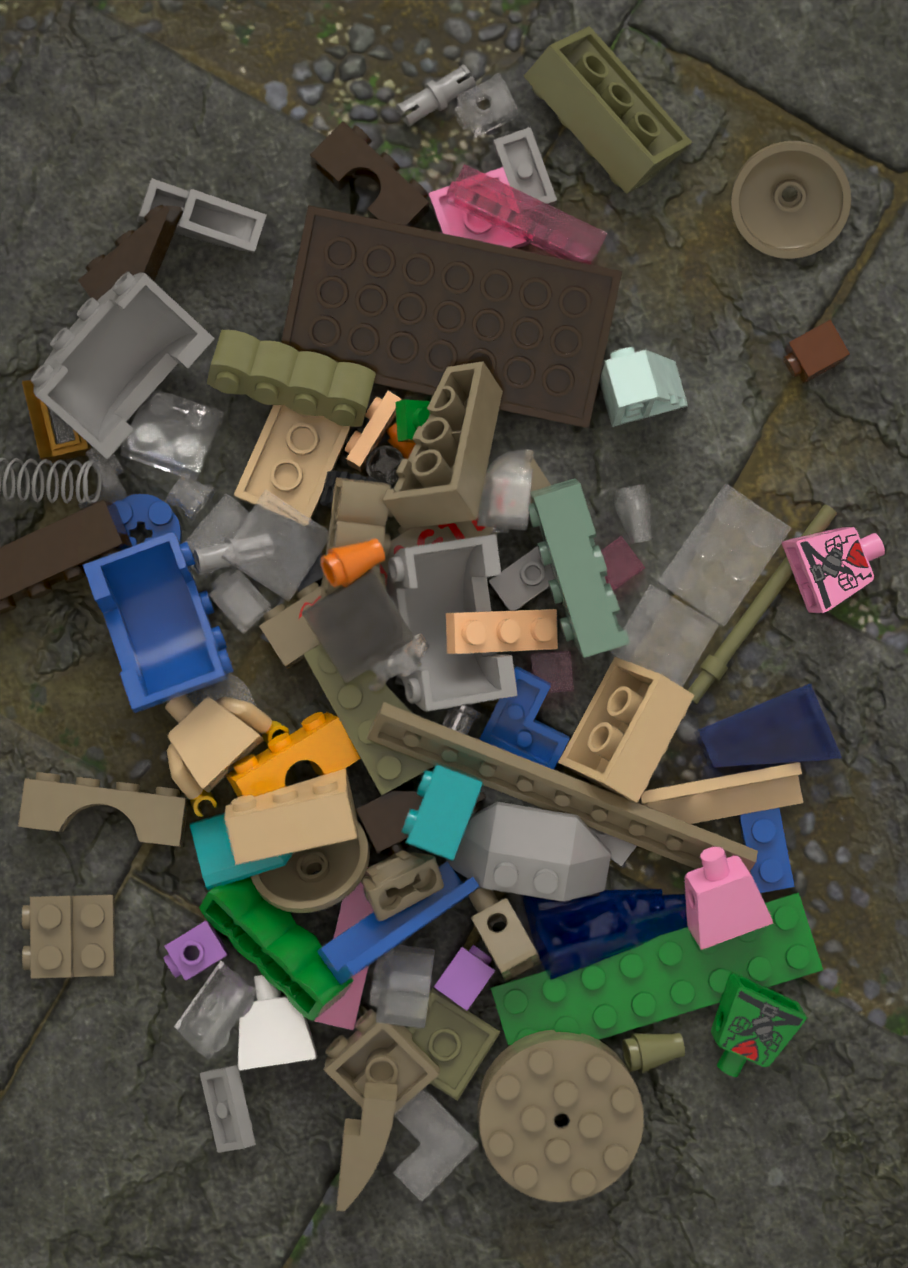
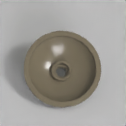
(795, 224)
(297, 891)

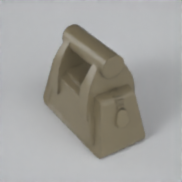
(400, 882)

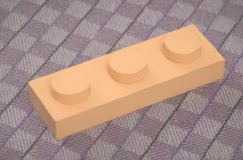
(501, 631)

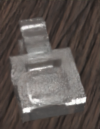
(401, 662)

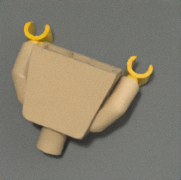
(211, 742)

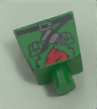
(753, 1024)

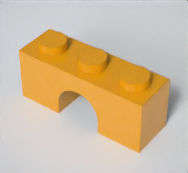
(319, 740)

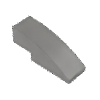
(207, 216)

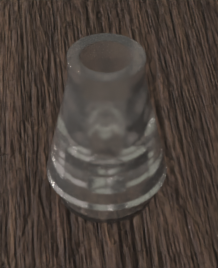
(634, 511)

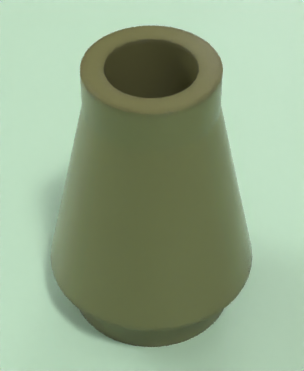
(648, 1051)

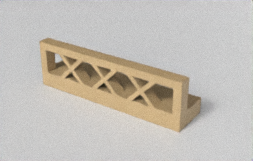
(728, 794)

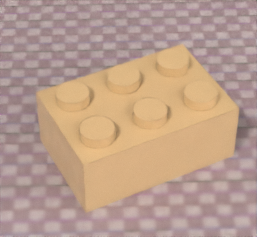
(626, 729)

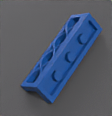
(373, 938)

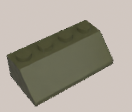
(606, 109)

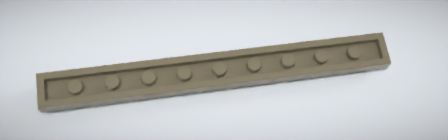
(549, 788)

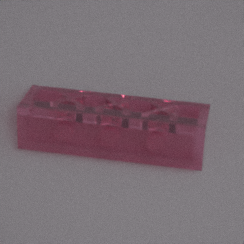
(525, 216)

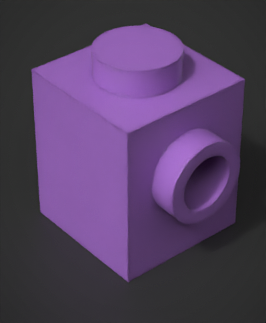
(195, 951)

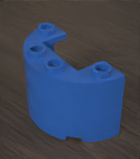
(158, 621)

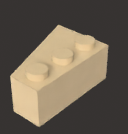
(292, 818)

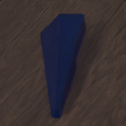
(601, 926)

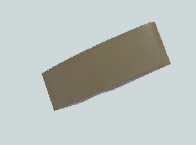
(365, 1141)

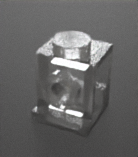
(481, 121)

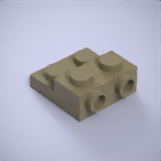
(70, 936)
(379, 1055)

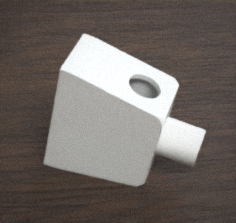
(273, 1031)

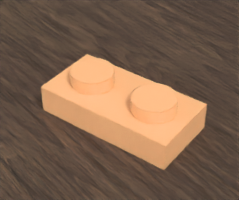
(380, 417)

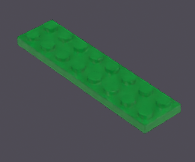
(658, 979)

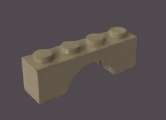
(52, 805)

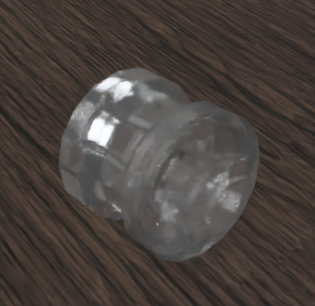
(190, 496)

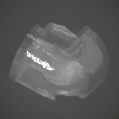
(507, 492)

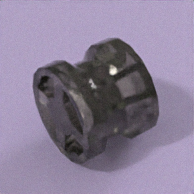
(383, 460)

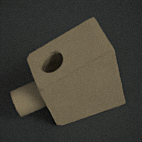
(509, 948)

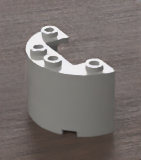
(116, 359)
(442, 580)

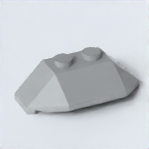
(532, 853)

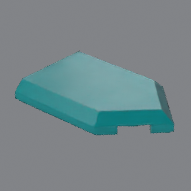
(217, 857)

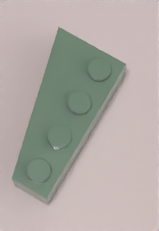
(577, 568)

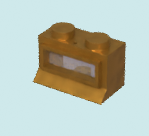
(52, 434)

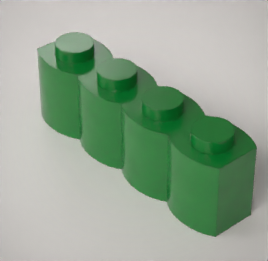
(276, 944)

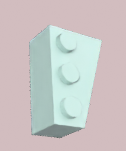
(640, 385)

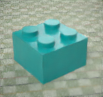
(443, 812)

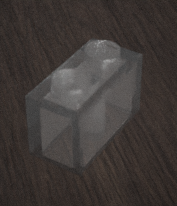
(403, 986)

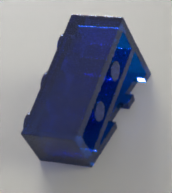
(771, 734)

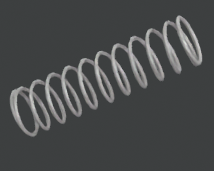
(67, 470)

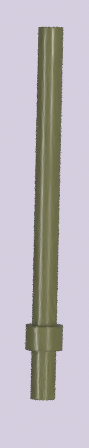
(715, 666)

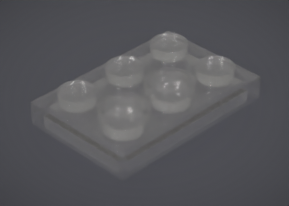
(724, 555)

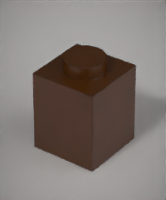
(815, 352)

